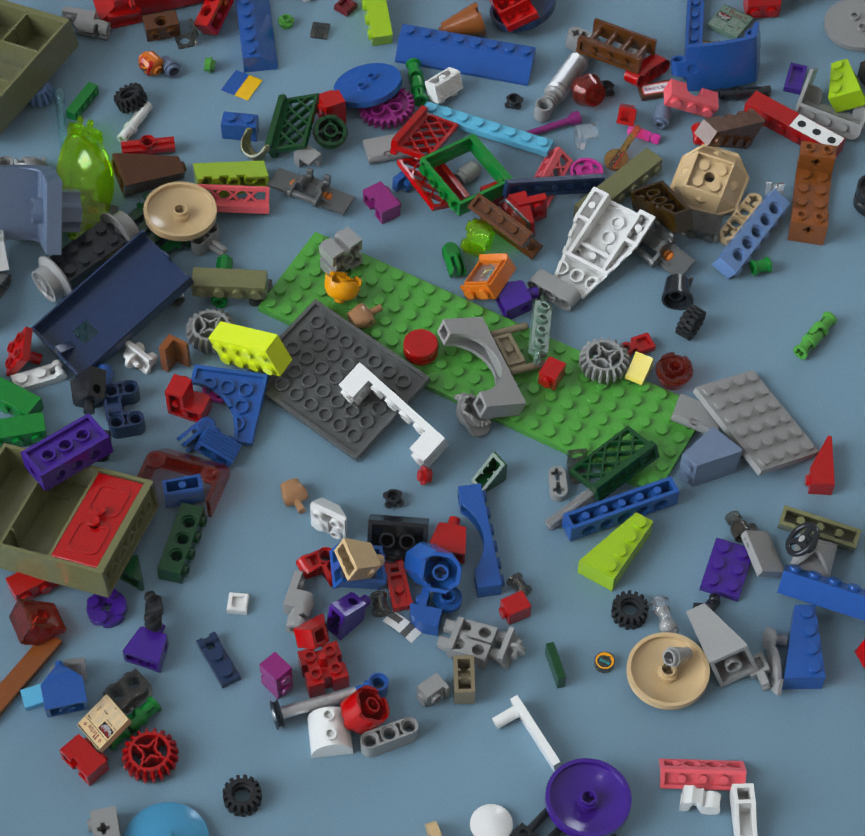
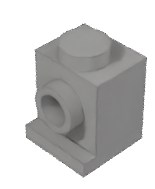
(432, 690)

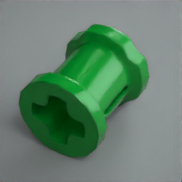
(760, 266)

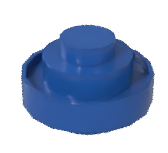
(448, 602)

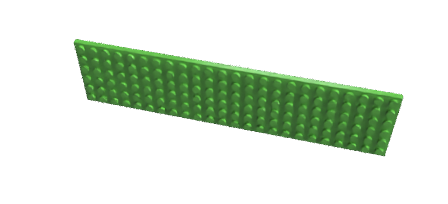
(566, 419)

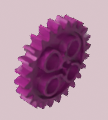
(390, 112)

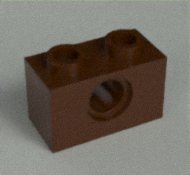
(161, 25)

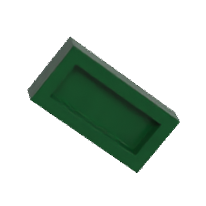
(555, 665)

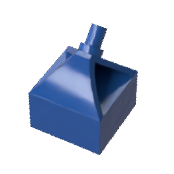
(63, 691)

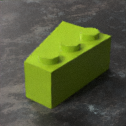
(844, 87)

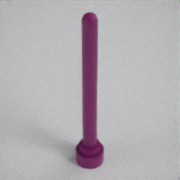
(573, 119)

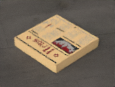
(104, 723)

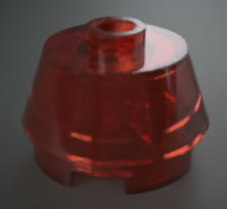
(588, 90)
(673, 371)

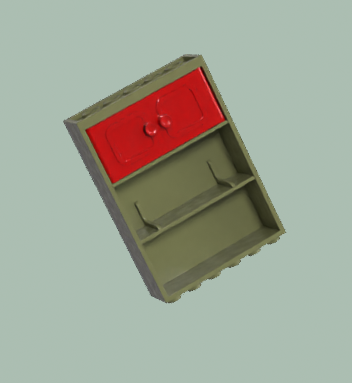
(76, 530)

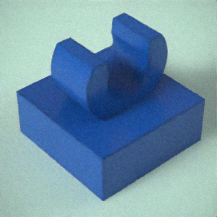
(400, 181)

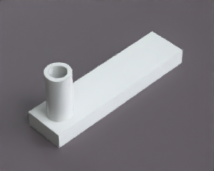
(519, 710)

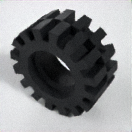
(130, 98)
(690, 322)
(633, 600)
(239, 784)

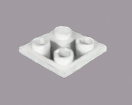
(328, 518)

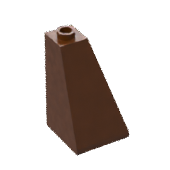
(144, 172)

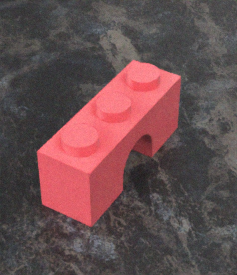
(677, 96)

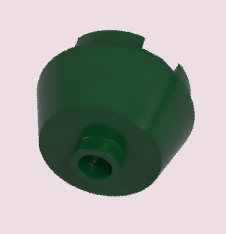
(330, 131)

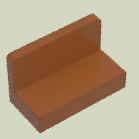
(173, 351)

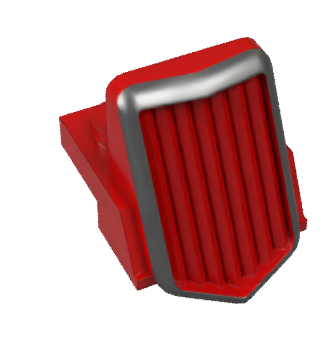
(525, 208)

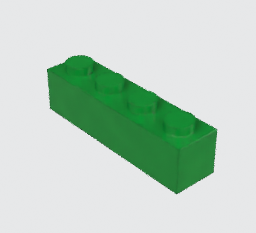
(82, 101)

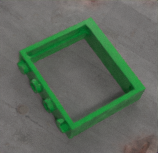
(482, 154)

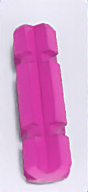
(646, 135)

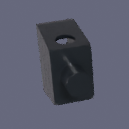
(88, 388)

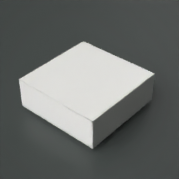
(238, 603)

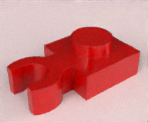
(641, 343)

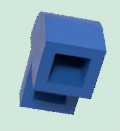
(424, 617)

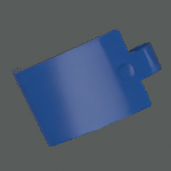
(721, 62)

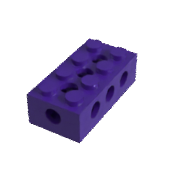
(67, 452)

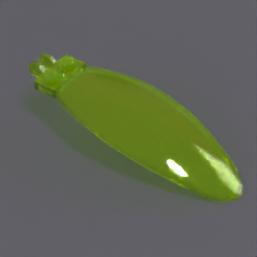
(86, 167)

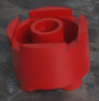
(364, 710)

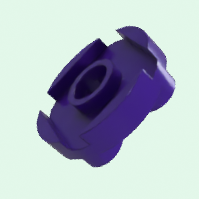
(103, 618)

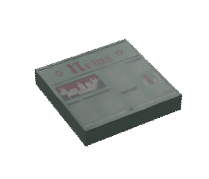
(730, 22)

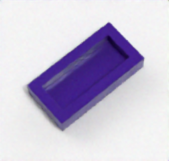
(795, 78)

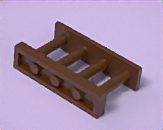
(612, 55)
(506, 226)

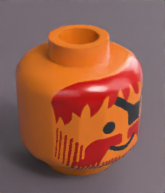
(150, 63)

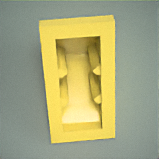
(639, 368)

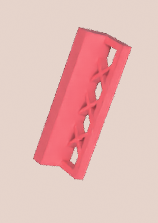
(552, 162)
(236, 204)
(701, 773)

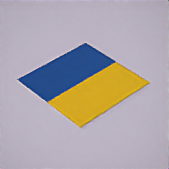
(241, 85)

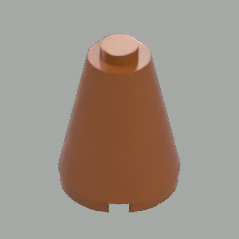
(465, 22)

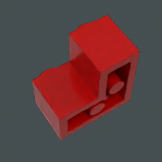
(332, 103)
(184, 401)

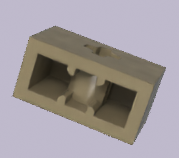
(464, 679)

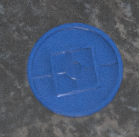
(369, 84)

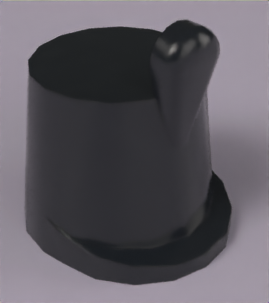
(677, 293)

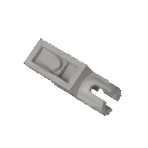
(86, 22)
(297, 603)

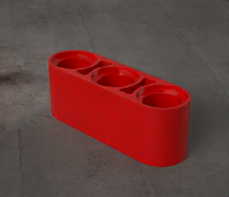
(651, 69)

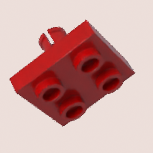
(21, 352)

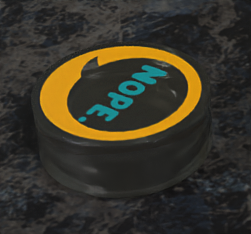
(604, 662)

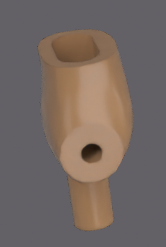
(362, 316)
(294, 494)

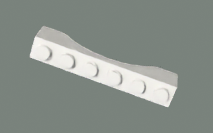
(743, 809)

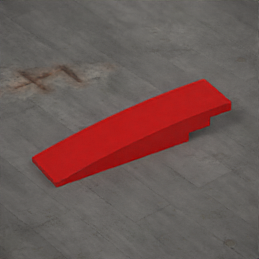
(514, 12)

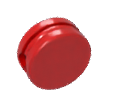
(420, 347)

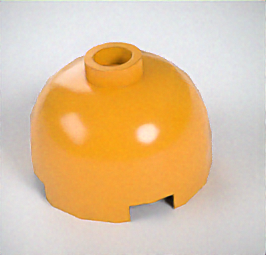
(341, 286)

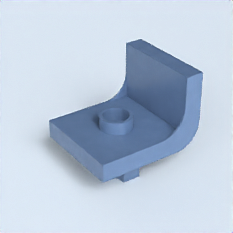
(37, 206)

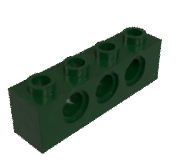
(187, 516)

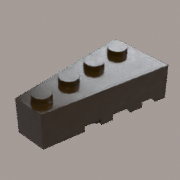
(664, 204)

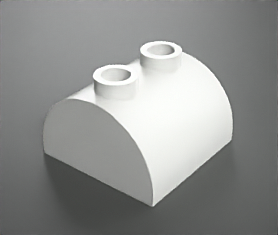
(328, 733)

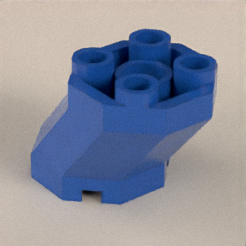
(433, 567)

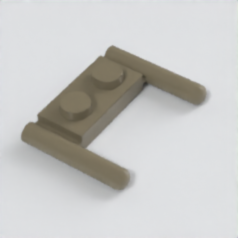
(510, 350)

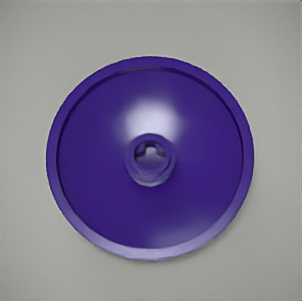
(588, 798)

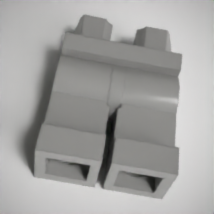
(468, 639)

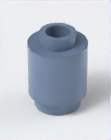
(661, 116)

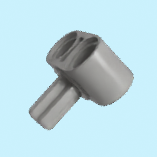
(207, 242)

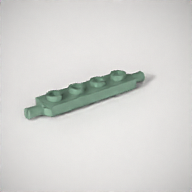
(540, 329)

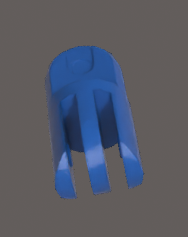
(197, 430)

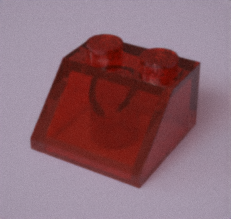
(36, 621)

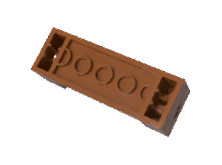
(811, 193)

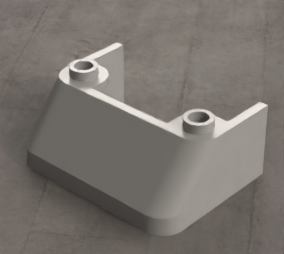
(842, 123)

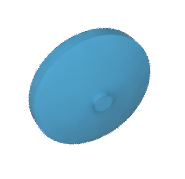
(167, 820)

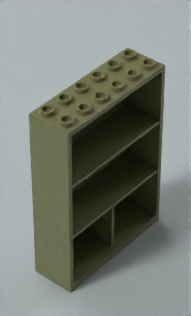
(30, 53)

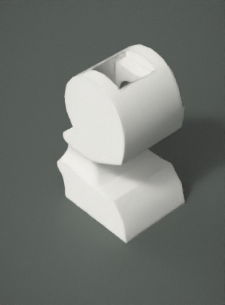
(706, 801)

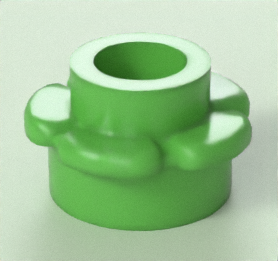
(286, 21)
(209, 64)

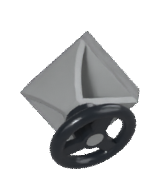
(811, 552)

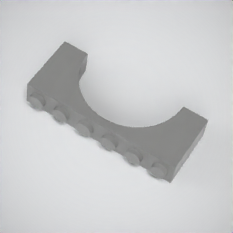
(475, 337)

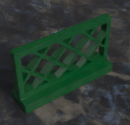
(280, 123)
(623, 470)

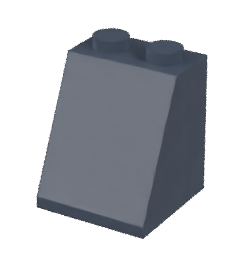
(709, 459)

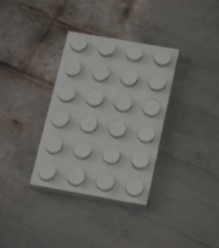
(756, 422)

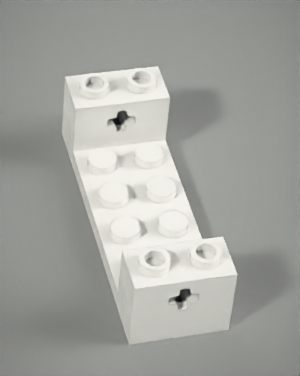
(361, 382)

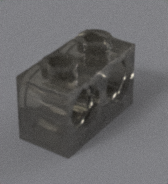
(130, 696)

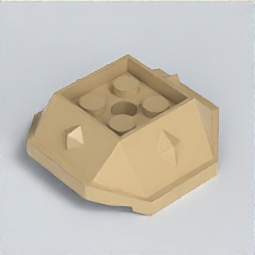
(715, 197)

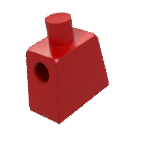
(451, 537)

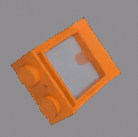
(488, 276)

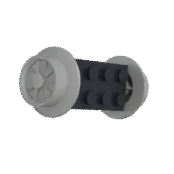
(83, 256)

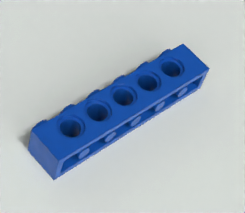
(619, 508)

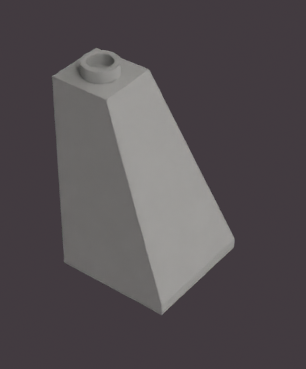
(722, 646)

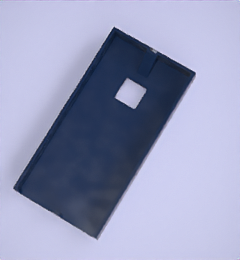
(116, 301)

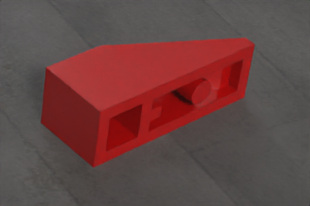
(821, 473)

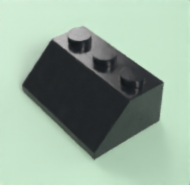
(396, 534)

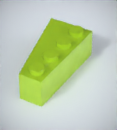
(378, 22)
(231, 173)

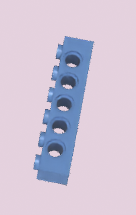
(751, 234)

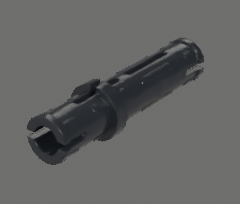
(745, 92)

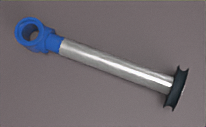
(281, 713)

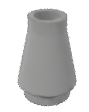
(676, 655)

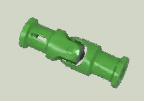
(815, 335)

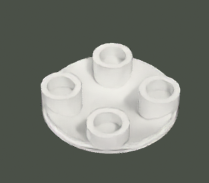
(491, 821)

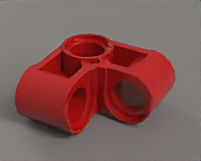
(313, 565)

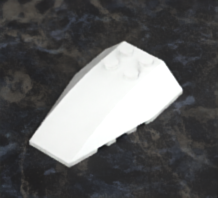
(600, 241)

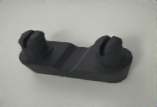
(153, 611)

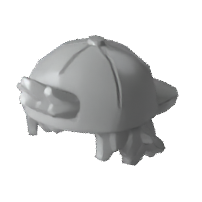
(468, 416)

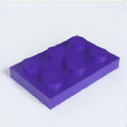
(726, 570)

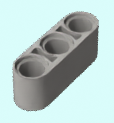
(556, 290)
(395, 729)

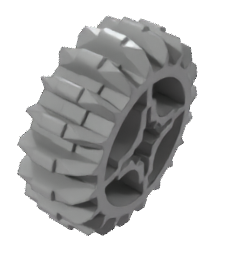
(207, 321)
(607, 354)

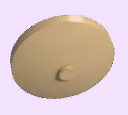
(180, 211)
(665, 685)

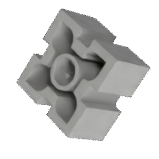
(341, 252)

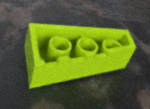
(614, 554)

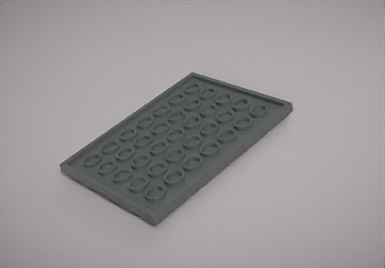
(322, 355)

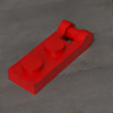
(398, 586)

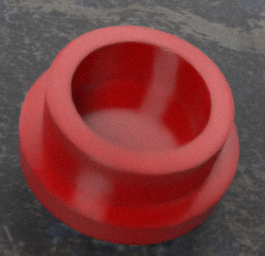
(424, 475)

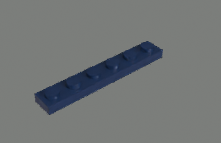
(553, 185)

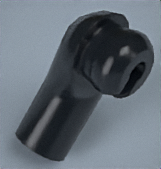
(713, 601)

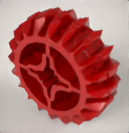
(155, 764)

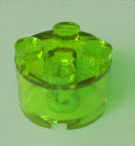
(478, 237)

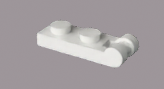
(40, 376)

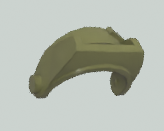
(247, 149)

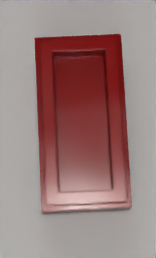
(124, 17)

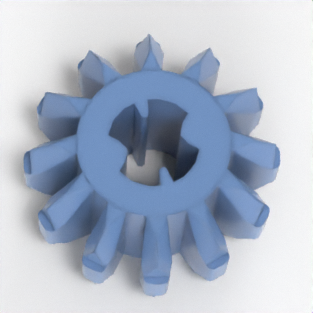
(43, 96)

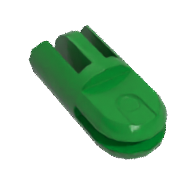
(453, 260)

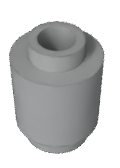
(468, 172)

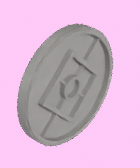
(846, 24)

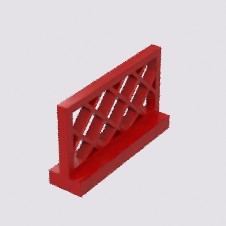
(411, 129)
(443, 171)

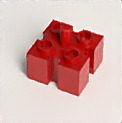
(323, 669)

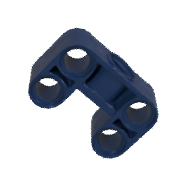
(128, 423)

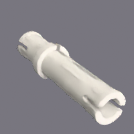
(131, 127)

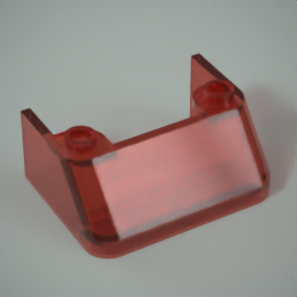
(211, 472)

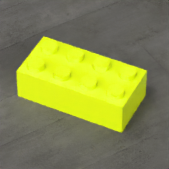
(250, 348)

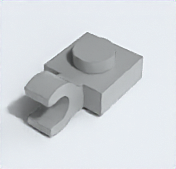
(77, 665)
(763, 669)

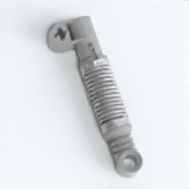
(562, 81)

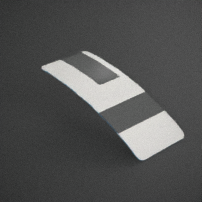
(402, 625)

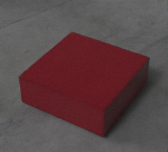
(345, 7)

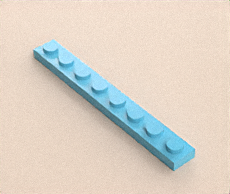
(493, 130)

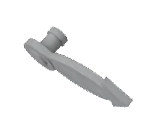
(770, 640)

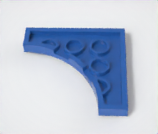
(240, 391)

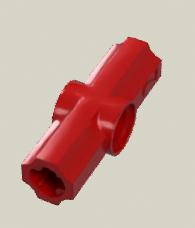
(149, 145)

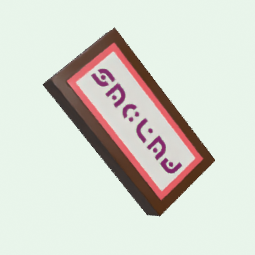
(652, 90)

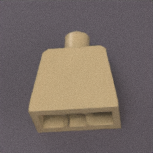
(358, 559)

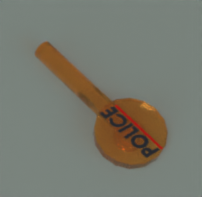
(618, 158)

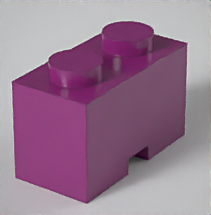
(382, 201)
(276, 675)

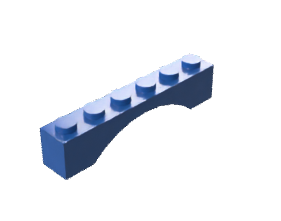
(486, 575)

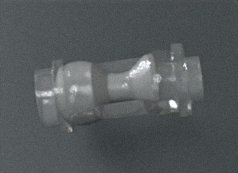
(661, 608)

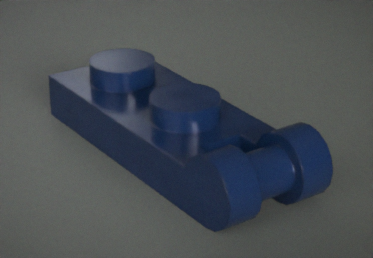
(218, 660)

